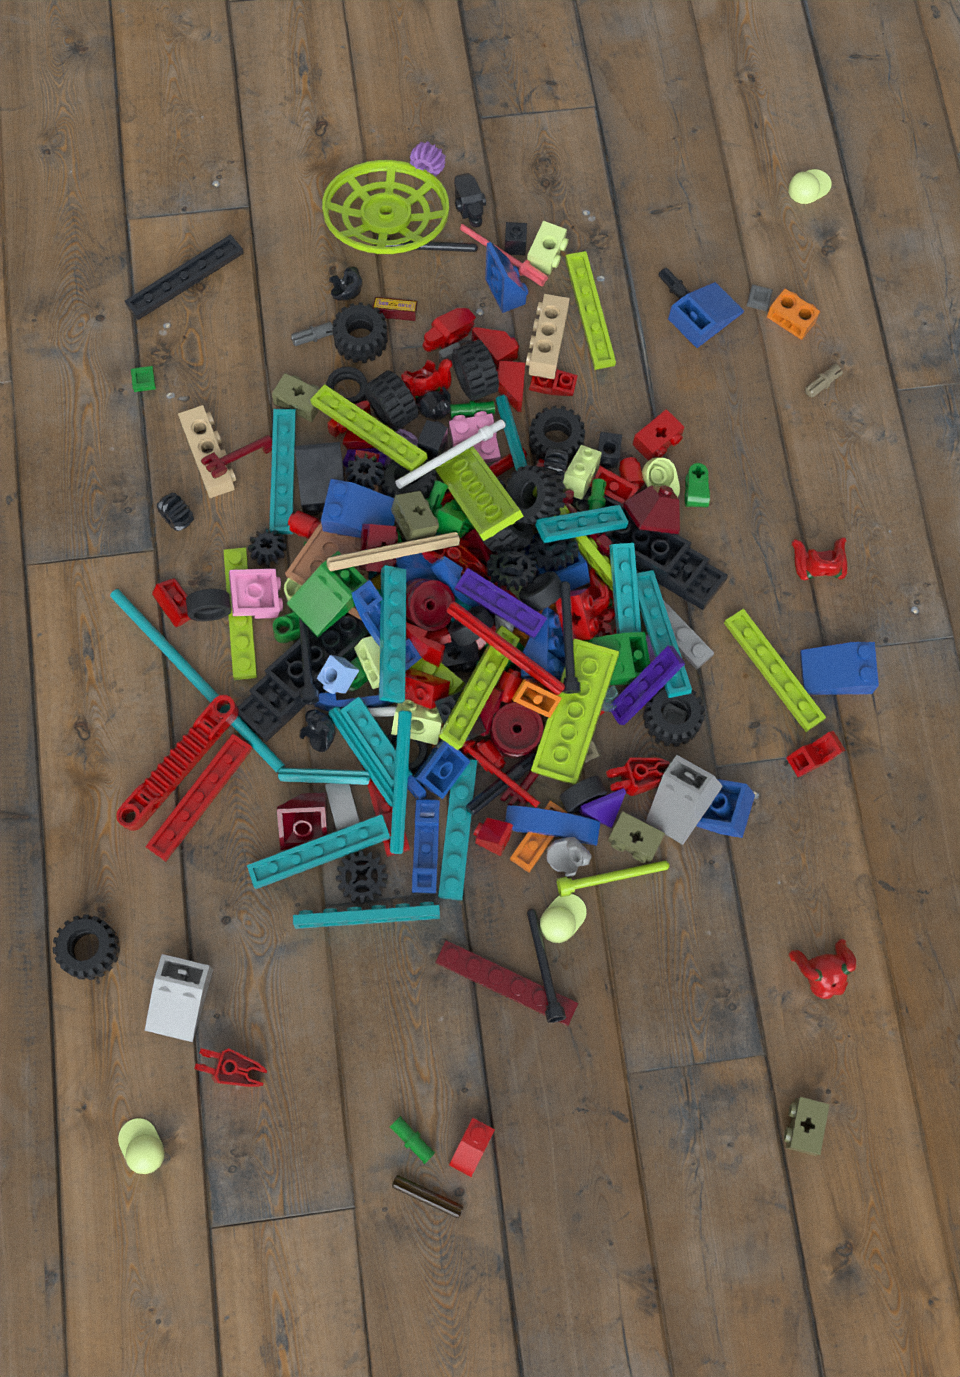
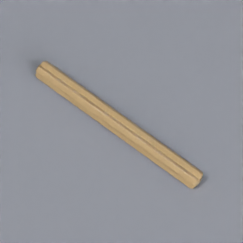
(392, 551)

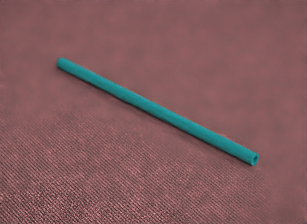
(194, 677)

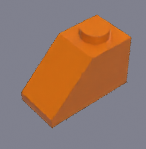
(536, 697)

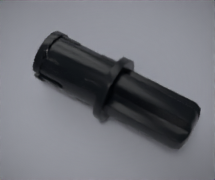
(676, 286)

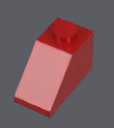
(499, 344)
(512, 382)
(493, 835)
(471, 1147)

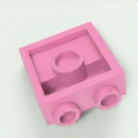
(463, 428)
(255, 593)

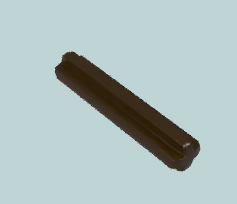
(427, 1196)

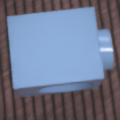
(337, 674)

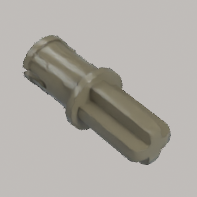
(823, 380)

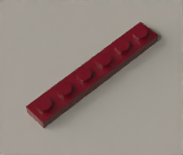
(500, 980)

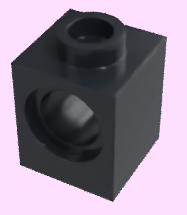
(515, 238)
(611, 442)

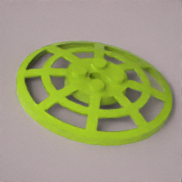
(375, 205)

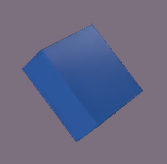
(416, 789)

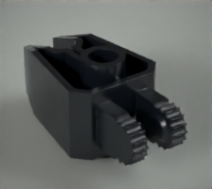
(469, 199)

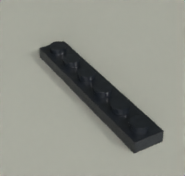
(184, 277)

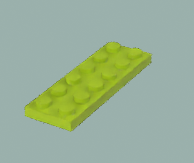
(479, 493)
(576, 716)

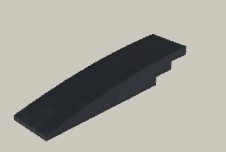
(669, 555)
(277, 694)

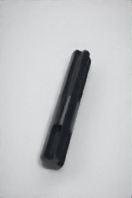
(499, 786)

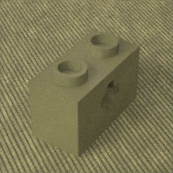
(296, 394)
(414, 516)
(648, 839)
(815, 1115)

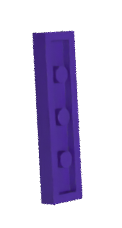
(500, 603)
(647, 684)

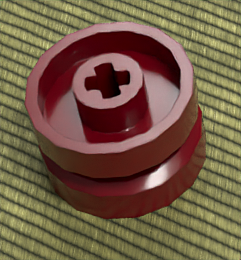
(428, 604)
(511, 743)

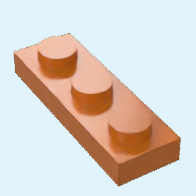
(533, 845)

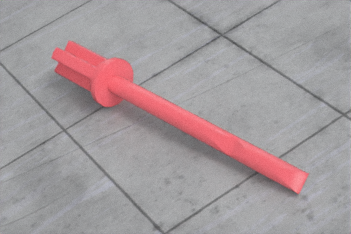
(524, 268)

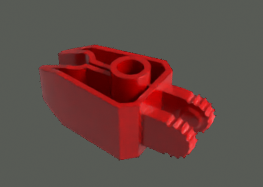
(449, 329)
(458, 555)
(638, 775)
(230, 1068)

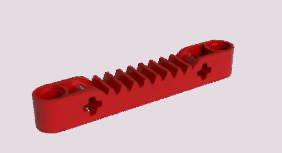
(178, 763)

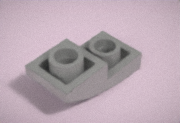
(342, 805)

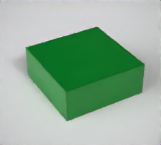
(143, 379)

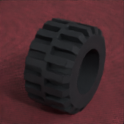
(360, 317)
(475, 370)
(391, 400)
(556, 420)
(395, 471)
(549, 492)
(512, 536)
(668, 732)
(72, 933)

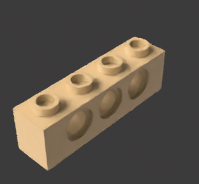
(548, 337)
(193, 422)

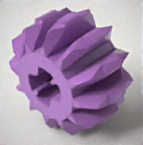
(428, 157)

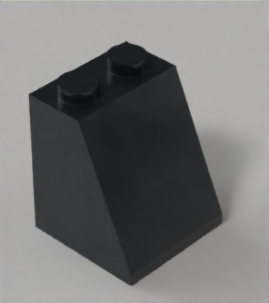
(315, 468)

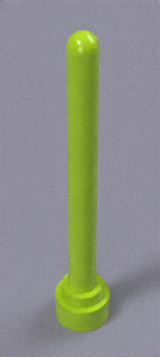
(567, 885)

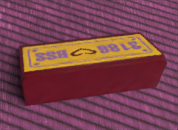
(396, 308)

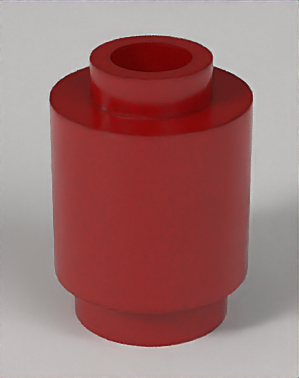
(631, 471)
(303, 524)
(509, 682)
(490, 752)

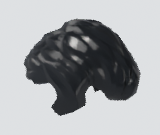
(349, 286)
(434, 404)
(319, 730)

